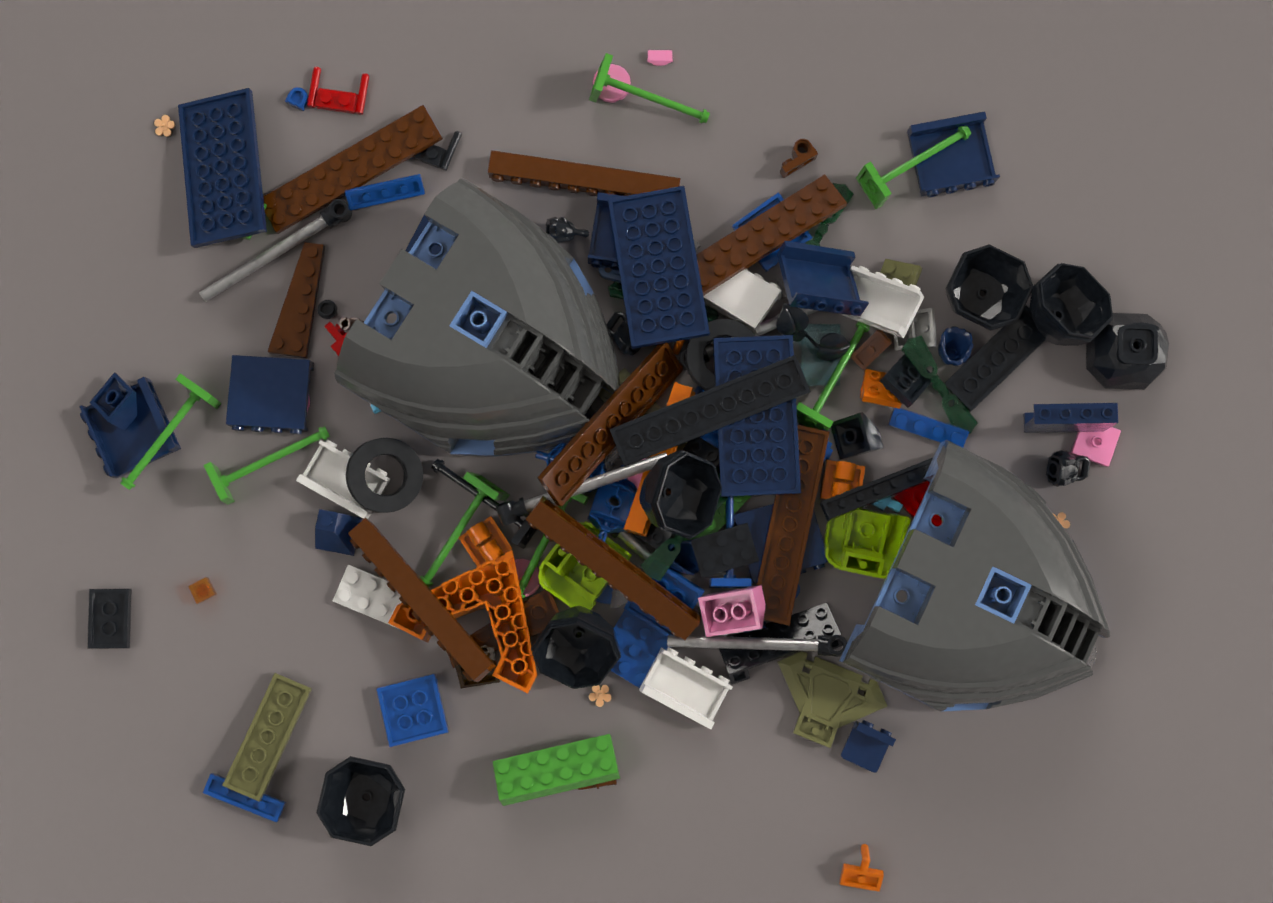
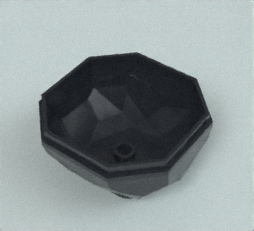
(1000, 277)
(1070, 306)
(1116, 361)
(681, 494)
(576, 648)
(346, 811)

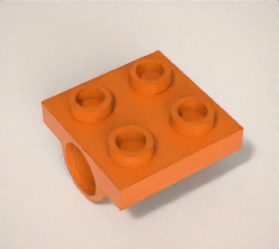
(875, 392)
(840, 477)
(485, 541)

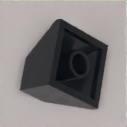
(856, 436)

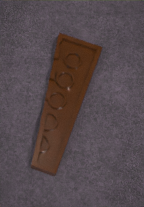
(297, 314)
(538, 613)

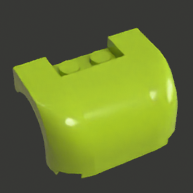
(865, 541)
(569, 579)

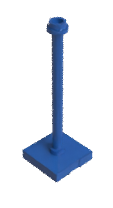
(730, 579)

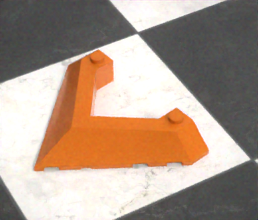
(498, 590)

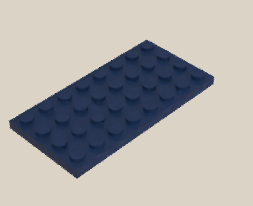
(221, 168)
(658, 267)
(761, 450)

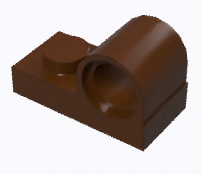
(799, 159)
(871, 349)

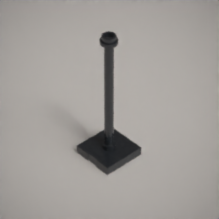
(525, 531)

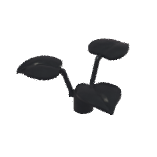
(794, 321)

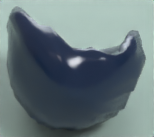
(955, 346)
(685, 560)

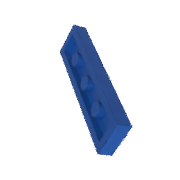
(385, 192)
(927, 427)
(268, 807)

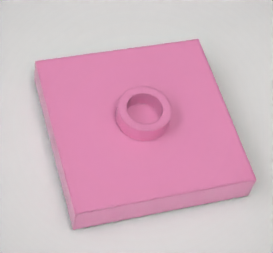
(1096, 445)

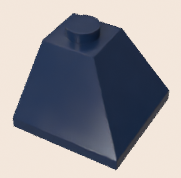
(116, 402)
(333, 531)

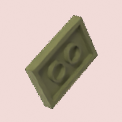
(903, 271)

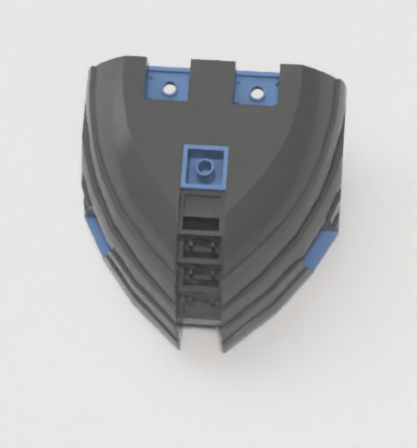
(490, 335)
(992, 596)

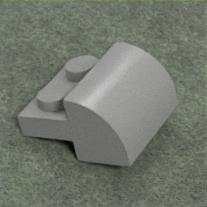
(922, 325)

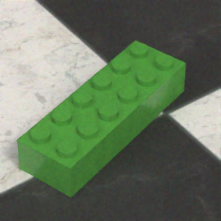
(556, 770)

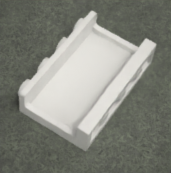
(744, 299)
(890, 301)
(328, 477)
(685, 687)

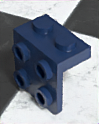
(867, 745)

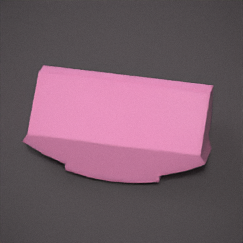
(659, 57)

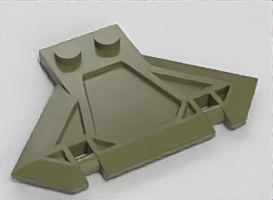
(827, 696)

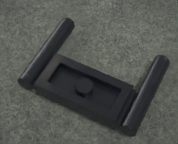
(439, 156)

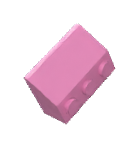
(732, 611)

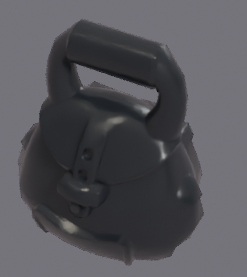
(563, 229)
(622, 334)
(1064, 468)

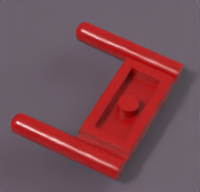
(337, 100)

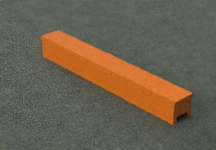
(637, 519)

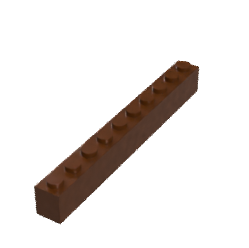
(573, 176)
(613, 568)
(422, 600)

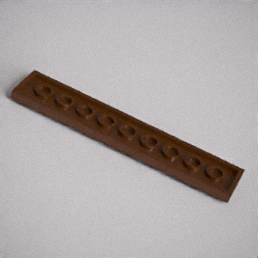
(351, 169)
(768, 232)
(595, 440)
(790, 530)

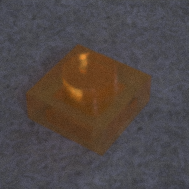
(202, 590)

